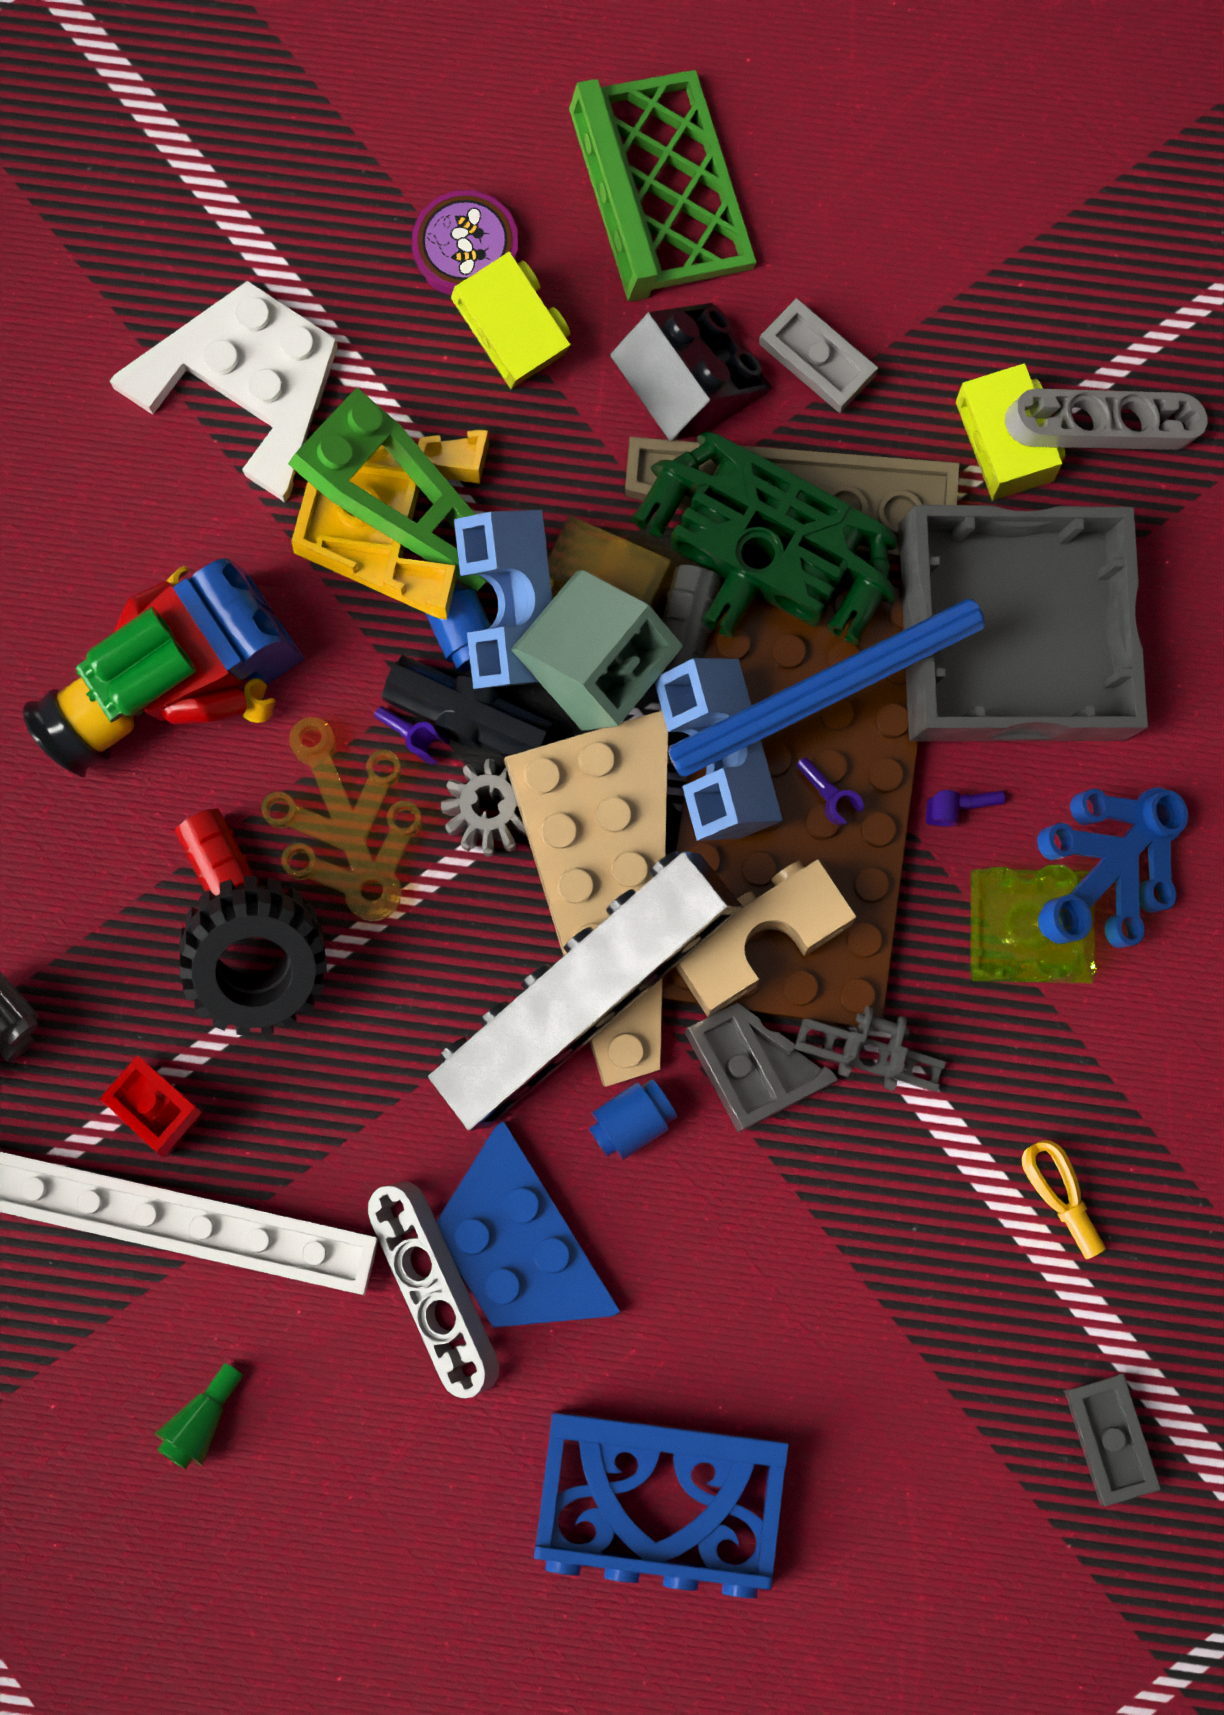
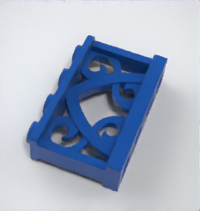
(733, 1463)

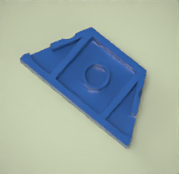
(517, 1245)

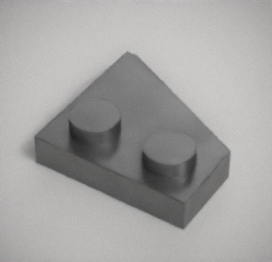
(753, 1067)

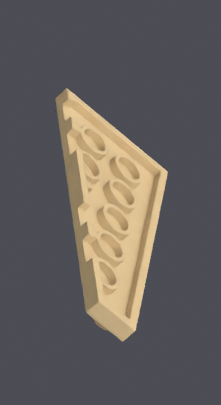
(595, 833)

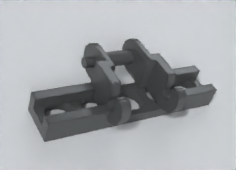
(858, 1039)

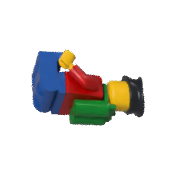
(169, 656)

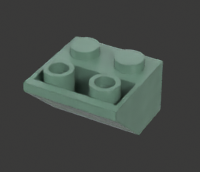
(596, 650)

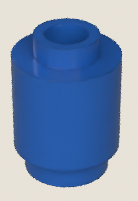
(464, 616)
(632, 1119)

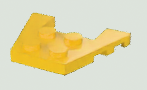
(366, 555)

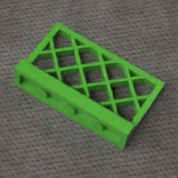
(616, 180)

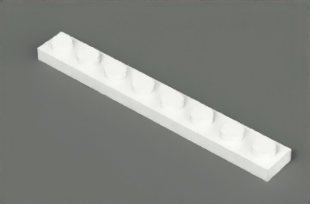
(186, 1224)

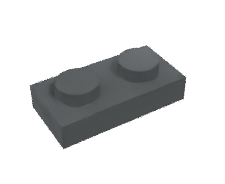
(1112, 1440)

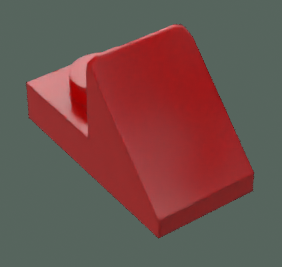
(152, 1107)

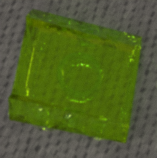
(1007, 933)

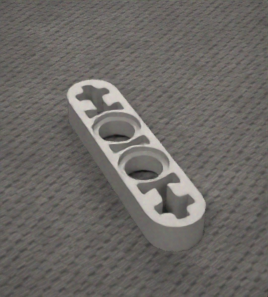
(1106, 416)
(442, 1284)

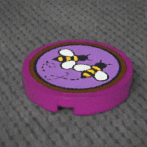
(461, 236)

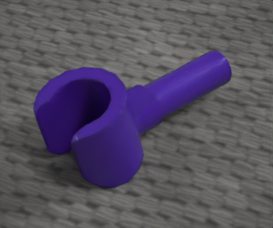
(417, 736)
(829, 792)
(945, 805)

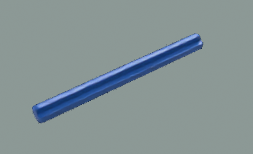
(826, 687)

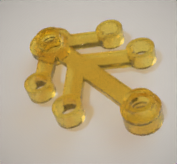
(348, 827)

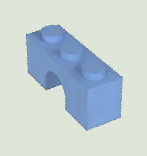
(512, 557)
(738, 789)

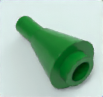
(192, 1429)

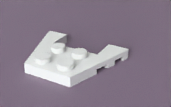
(254, 356)

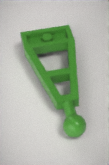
(347, 443)

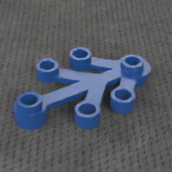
(1157, 820)

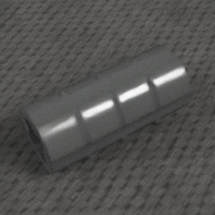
(687, 602)

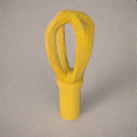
(1072, 1213)

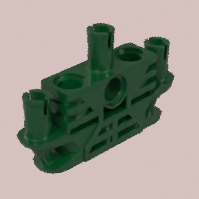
(759, 507)

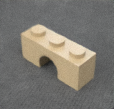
(800, 905)

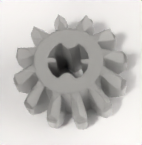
(467, 806)

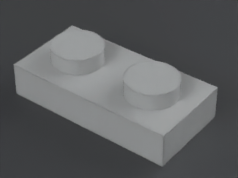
(818, 355)

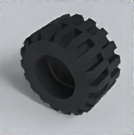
(261, 997)

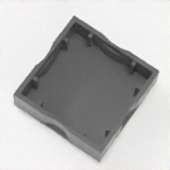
(1057, 631)

